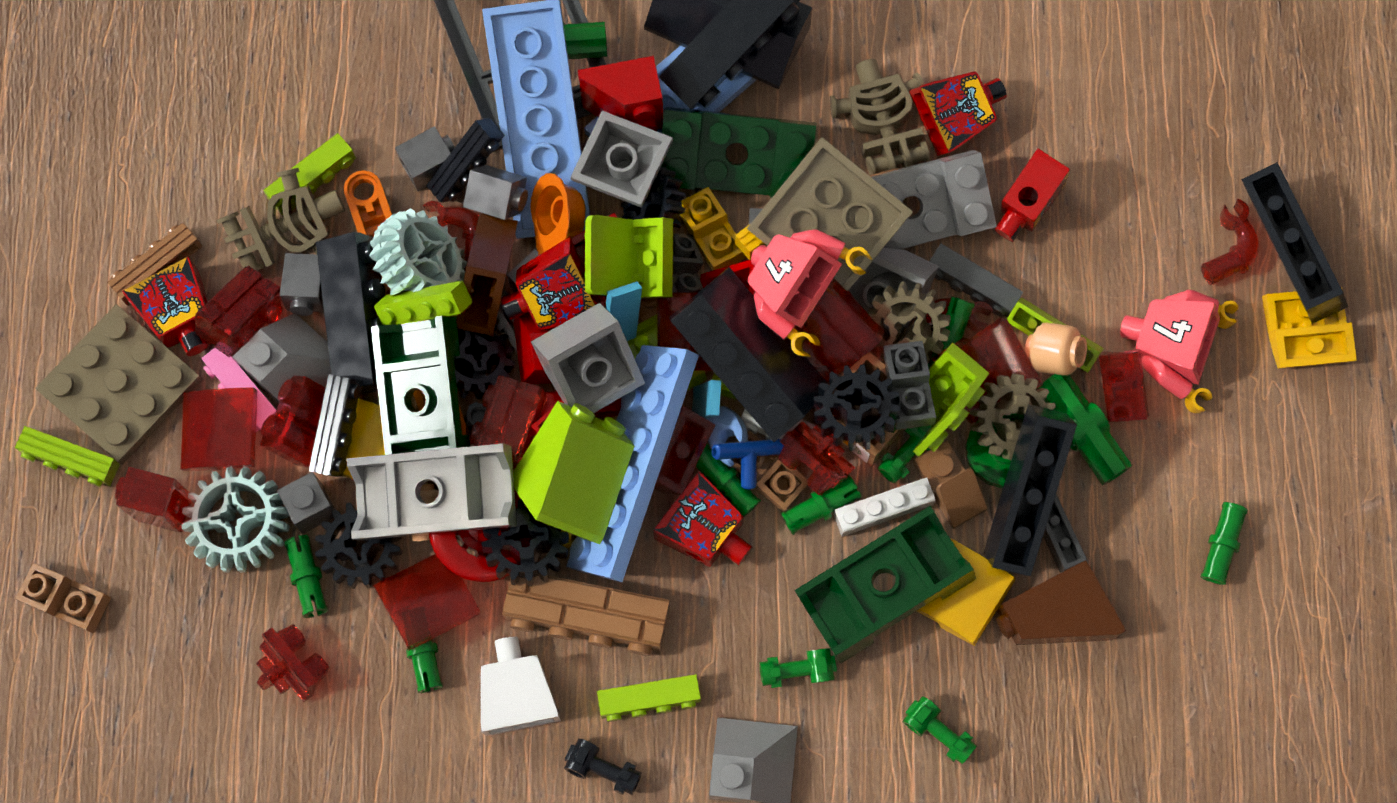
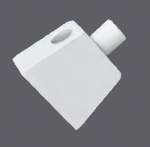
(515, 691)

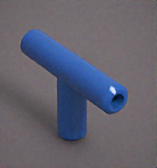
(748, 453)

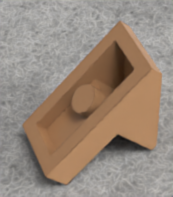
(952, 485)

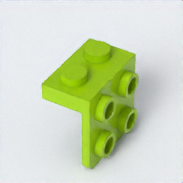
(628, 252)
(953, 385)

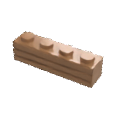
(161, 254)

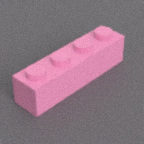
(233, 376)

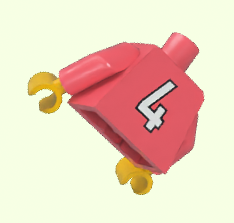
(793, 278)
(1178, 339)

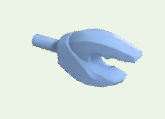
(727, 425)

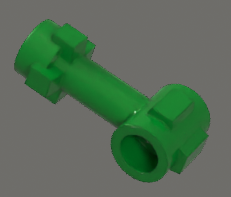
(894, 467)
(818, 665)
(923, 717)

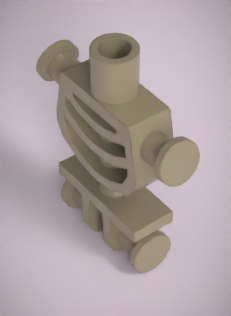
(869, 103)
(317, 210)

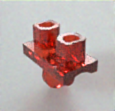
(1124, 385)
(818, 453)
(284, 669)

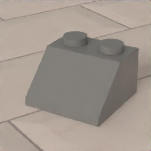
(589, 359)

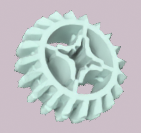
(415, 253)
(219, 520)

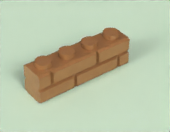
(588, 611)

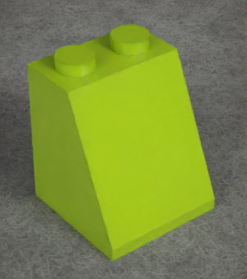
(574, 471)

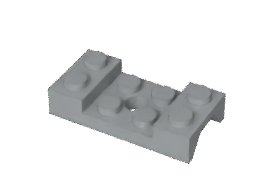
(950, 195)
(472, 494)

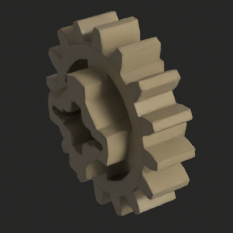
(897, 314)
(1015, 397)

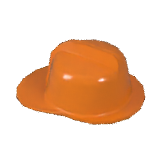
(555, 211)

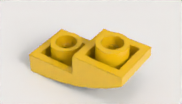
(711, 229)

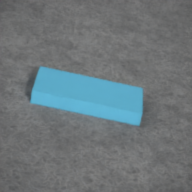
(625, 307)
(707, 399)

